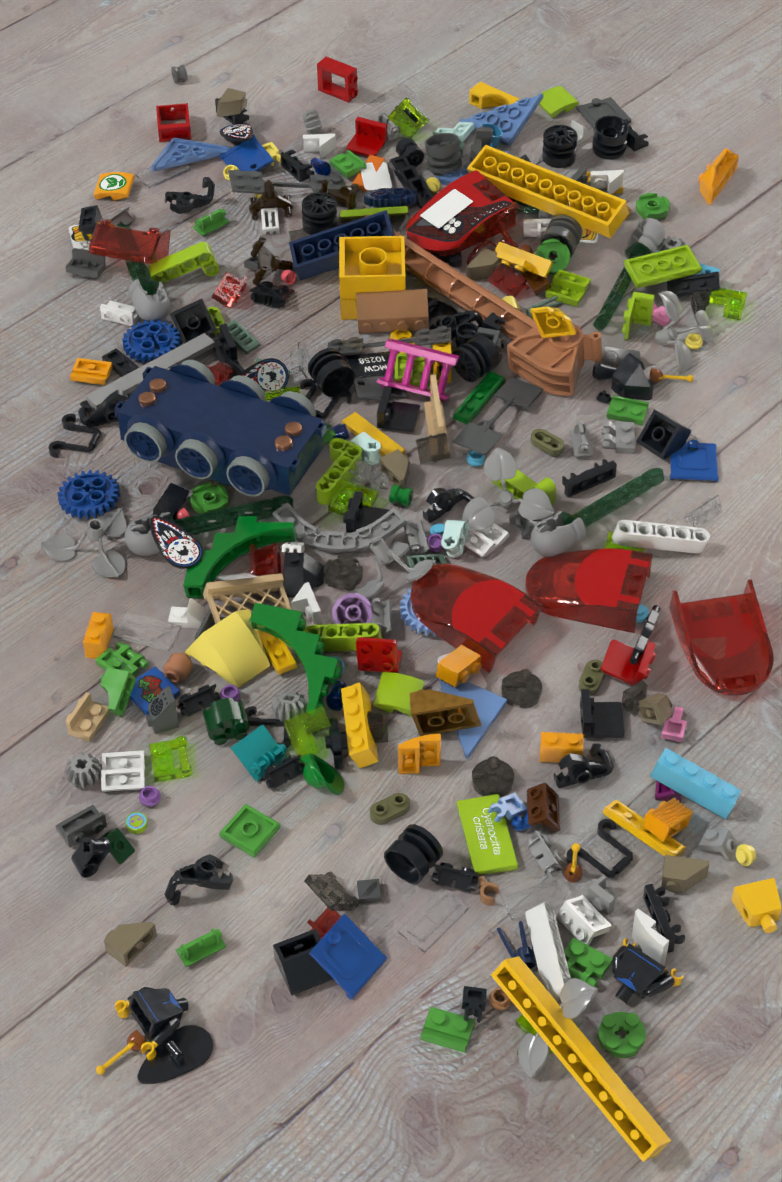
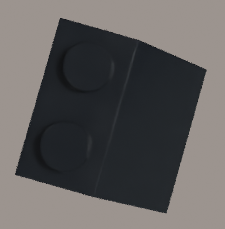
(193, 320)
(663, 435)

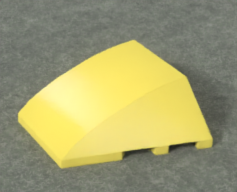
(231, 649)

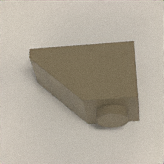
(231, 102)
(483, 265)
(396, 466)
(655, 709)
(682, 873)
(129, 940)

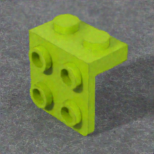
(639, 311)

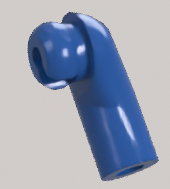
(520, 823)

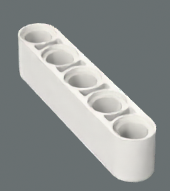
(660, 536)
(548, 947)

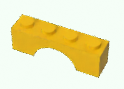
(486, 96)
(359, 737)

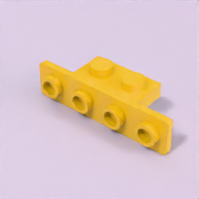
(523, 260)

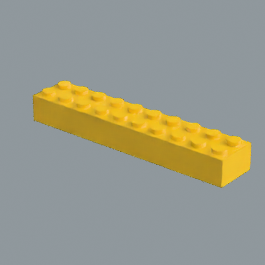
(551, 191)

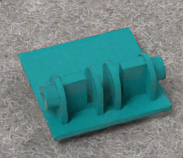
(259, 752)

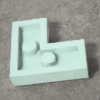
(462, 130)

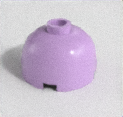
(352, 609)

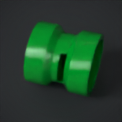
(401, 495)

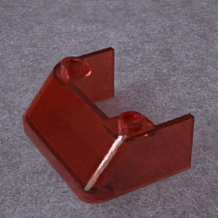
(128, 243)

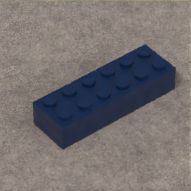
(321, 250)

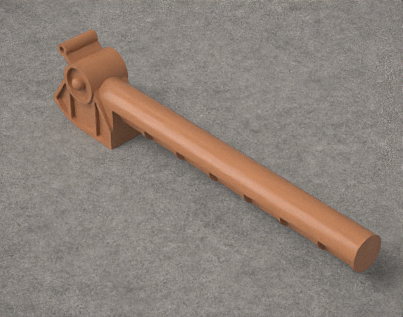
(543, 362)

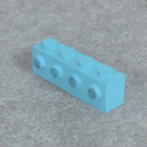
(695, 783)

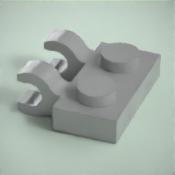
(624, 436)

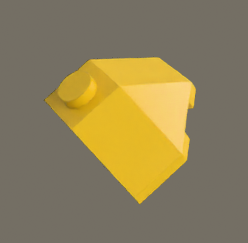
(552, 322)

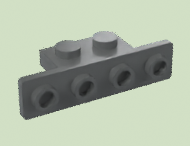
(482, 137)

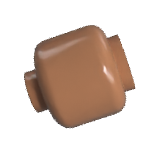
(178, 667)

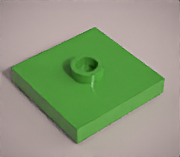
(249, 830)

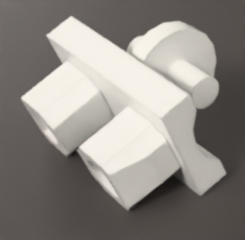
(535, 227)

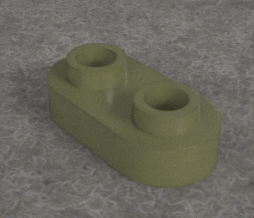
(547, 442)
(593, 675)
(390, 808)

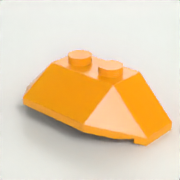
(717, 174)

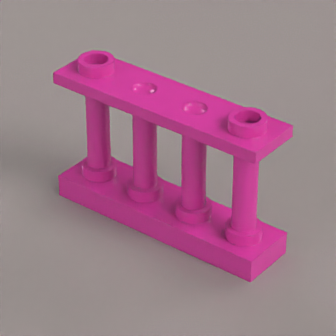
(429, 356)

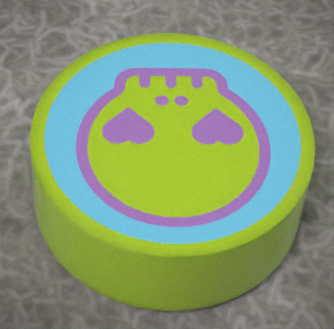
(136, 822)

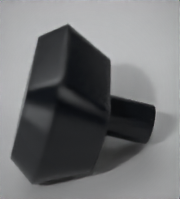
(604, 397)

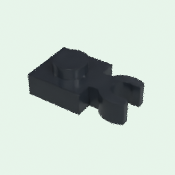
(473, 1002)

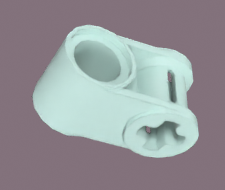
(369, 446)
(454, 537)

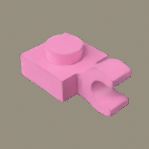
(660, 316)
(675, 727)

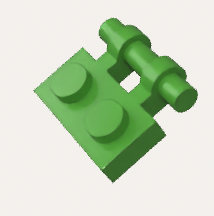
(116, 659)
(587, 959)

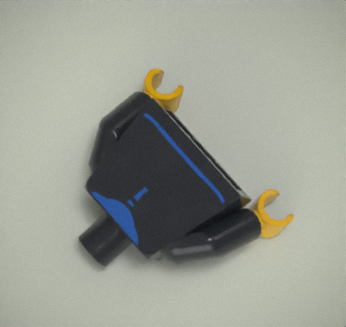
(640, 973)
(156, 1014)

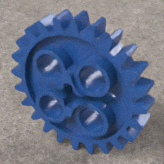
(160, 341)
(88, 494)

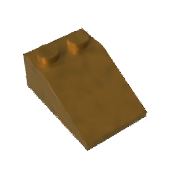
(442, 712)

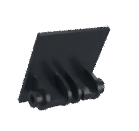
(270, 294)

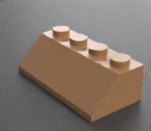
(392, 310)

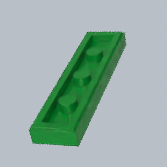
(479, 398)

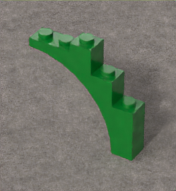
(230, 546)
(309, 647)

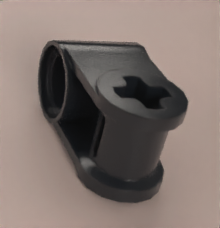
(90, 855)

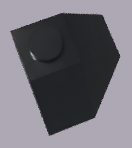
(631, 381)
(300, 569)

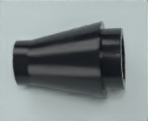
(603, 371)

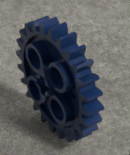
(390, 197)

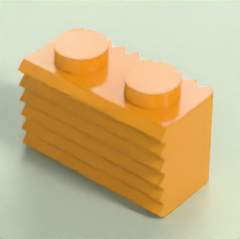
(98, 634)
(458, 666)
(558, 745)
(668, 819)

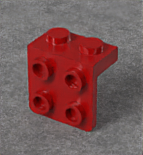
(369, 137)
(378, 655)
(617, 662)

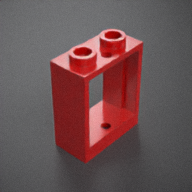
(324, 76)
(169, 131)

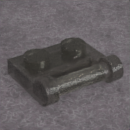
(331, 892)

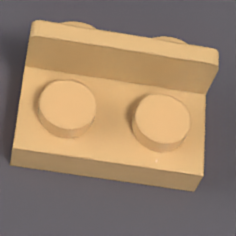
(86, 718)

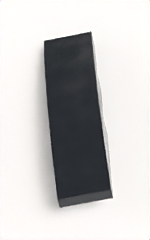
(410, 179)

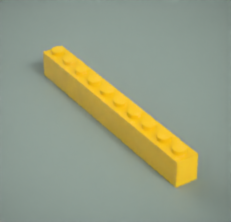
(581, 1059)

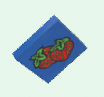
(149, 687)

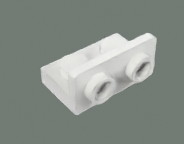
(119, 313)
(582, 919)

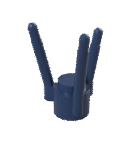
(524, 952)

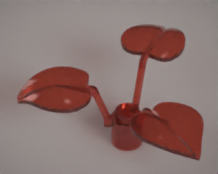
(507, 239)

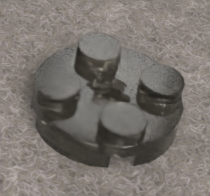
(346, 581)
(523, 679)
(492, 767)

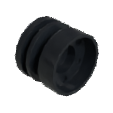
(610, 137)
(559, 146)
(319, 212)
(476, 358)
(331, 371)
(413, 854)

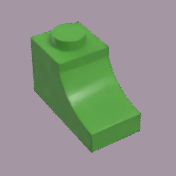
(119, 687)

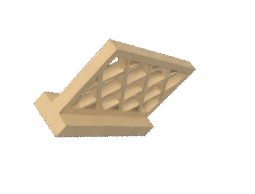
(434, 411)
(244, 588)

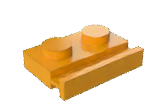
(91, 371)

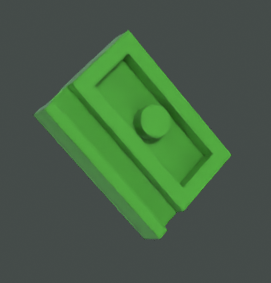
(347, 164)
(627, 410)
(447, 1029)

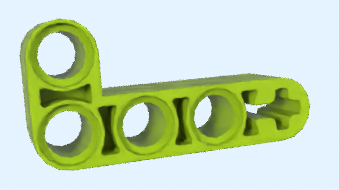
(184, 262)
(345, 457)
(521, 483)
(343, 636)

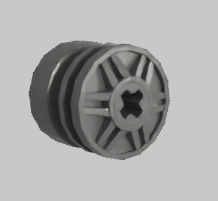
(443, 153)
(565, 230)

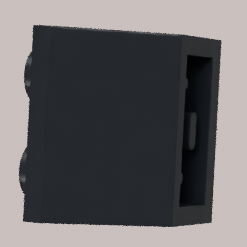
(297, 965)

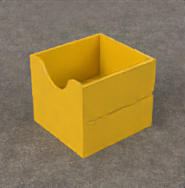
(369, 266)

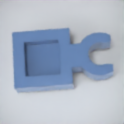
(508, 806)

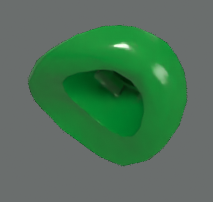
(321, 774)

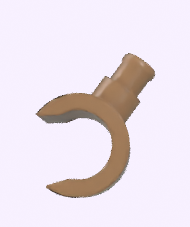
(487, 887)

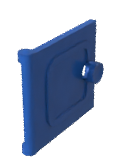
(247, 155)
(694, 464)
(352, 957)

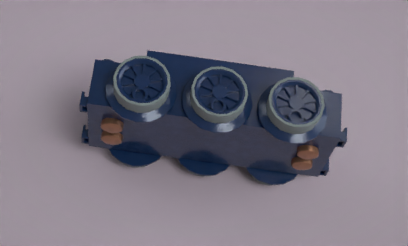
(221, 429)

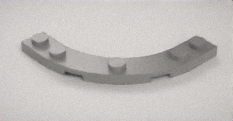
(341, 541)

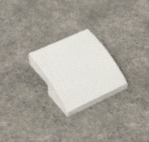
(487, 540)
(123, 771)
(648, 939)

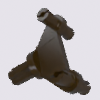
(345, 194)
(270, 200)
(267, 261)

